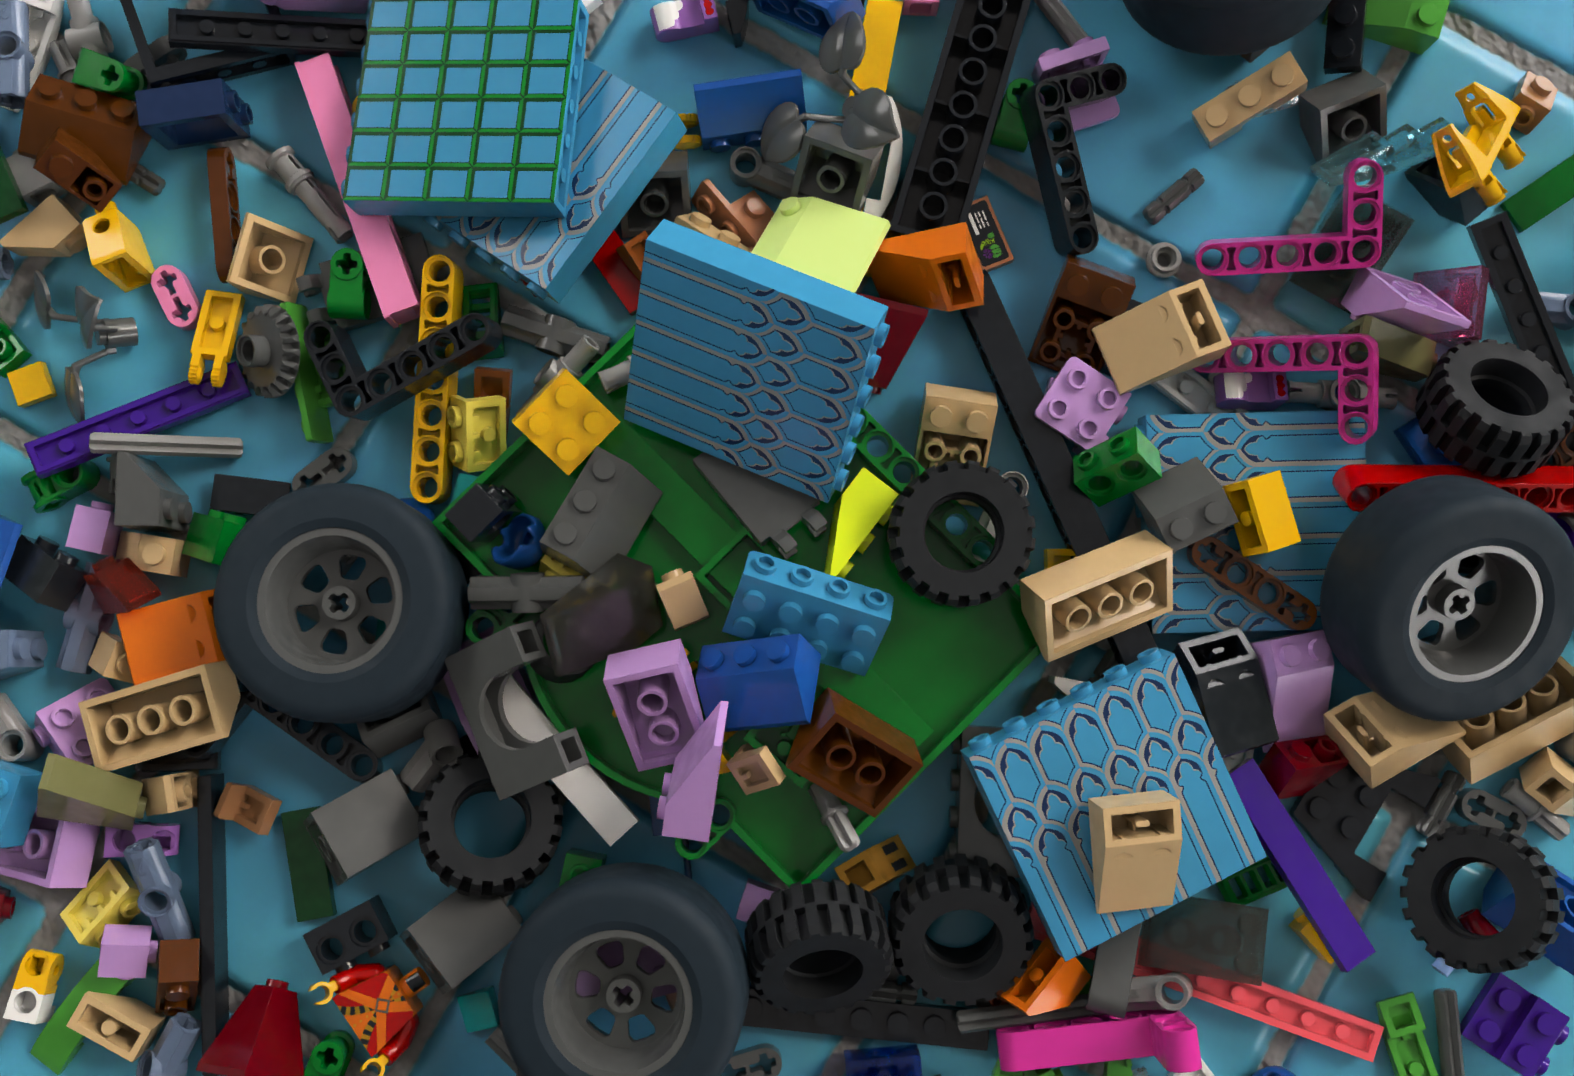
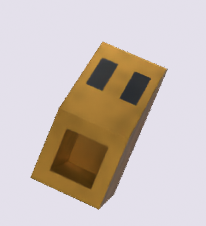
(877, 865)

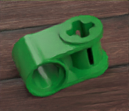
(107, 75)
(1009, 126)
(348, 293)
(60, 488)
(325, 1063)

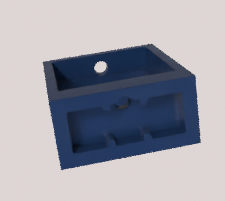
(193, 114)

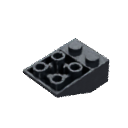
(1229, 690)

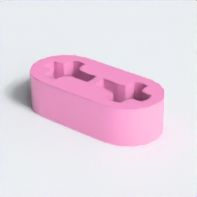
(170, 301)

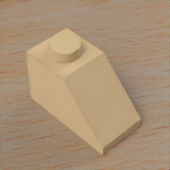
(47, 231)
(154, 553)
(117, 1023)

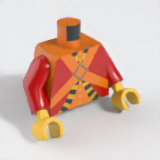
(378, 1007)

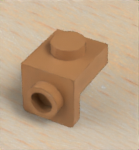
(1535, 98)
(248, 807)

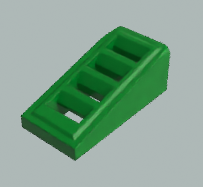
(481, 291)
(1261, 889)

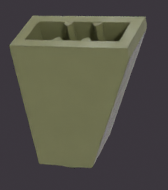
(1400, 351)
(88, 795)

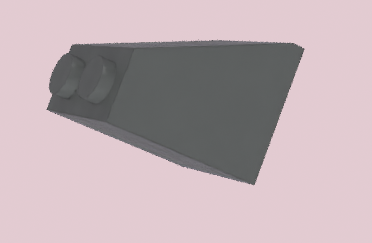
(365, 825)
(460, 936)

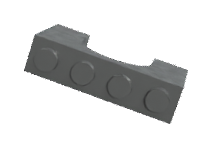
(479, 680)
(969, 834)

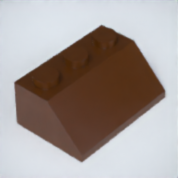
(93, 117)
(853, 754)

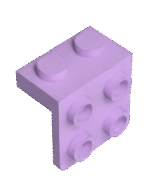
(1083, 55)
(1082, 405)
(62, 725)

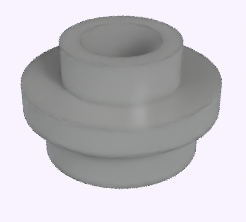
(1170, 252)

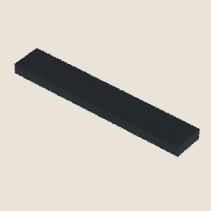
(265, 33)

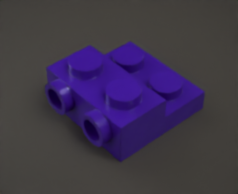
(1514, 1026)

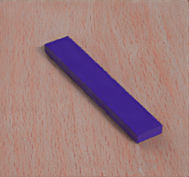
(143, 416)
(1300, 868)

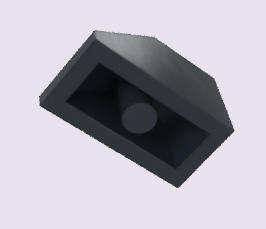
(1428, 182)

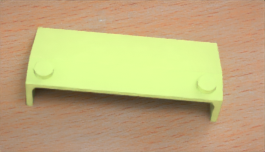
(823, 240)

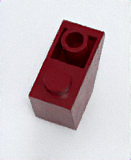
(1301, 764)

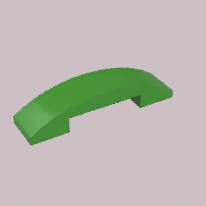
(1404, 1036)
(59, 1043)

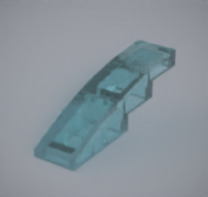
(1392, 152)

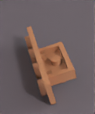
(743, 217)

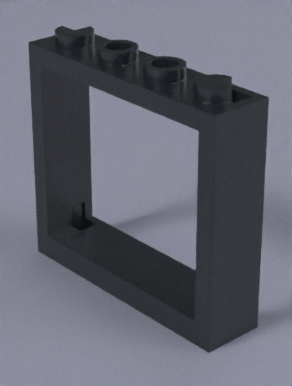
(222, 64)

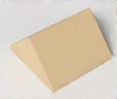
(269, 260)

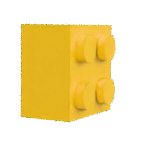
(565, 421)

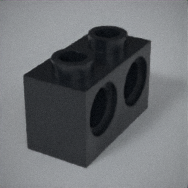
(349, 932)

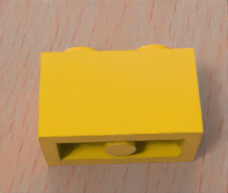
(1263, 514)

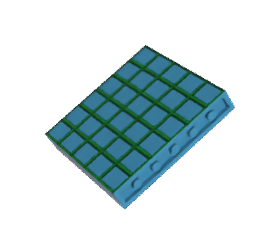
(466, 108)

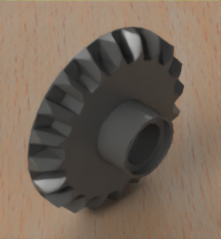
(269, 351)

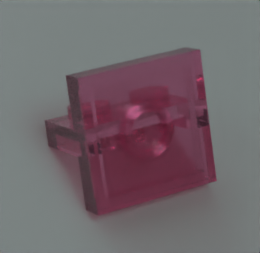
(1463, 290)

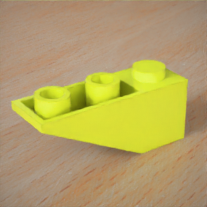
(854, 516)

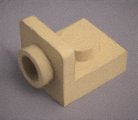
(755, 769)

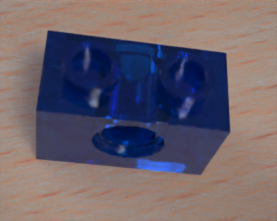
(883, 1061)

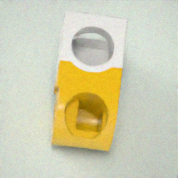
(35, 987)

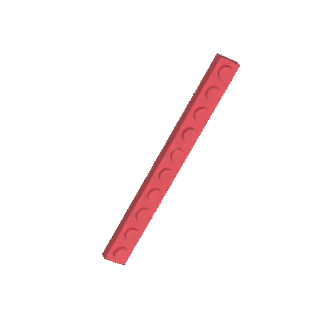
(1270, 1006)

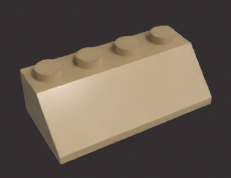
(1098, 594)
(161, 716)
(1517, 729)

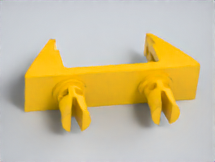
(1478, 145)

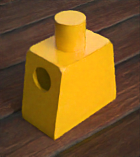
(118, 248)

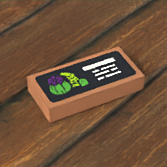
(988, 236)

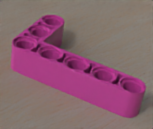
(1306, 244)
(1301, 360)
(1102, 1038)

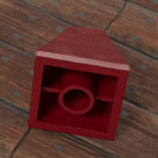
(904, 325)
(259, 1036)

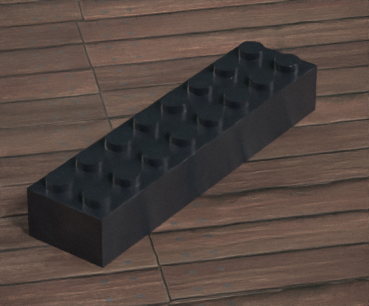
(959, 115)

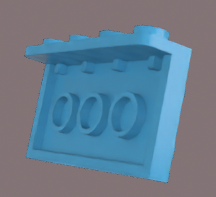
(830, 612)

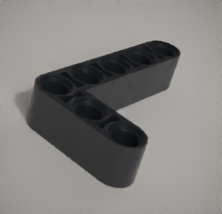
(1065, 151)
(399, 368)
(315, 739)

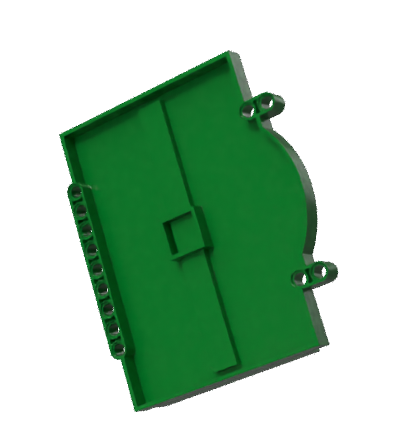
(925, 679)

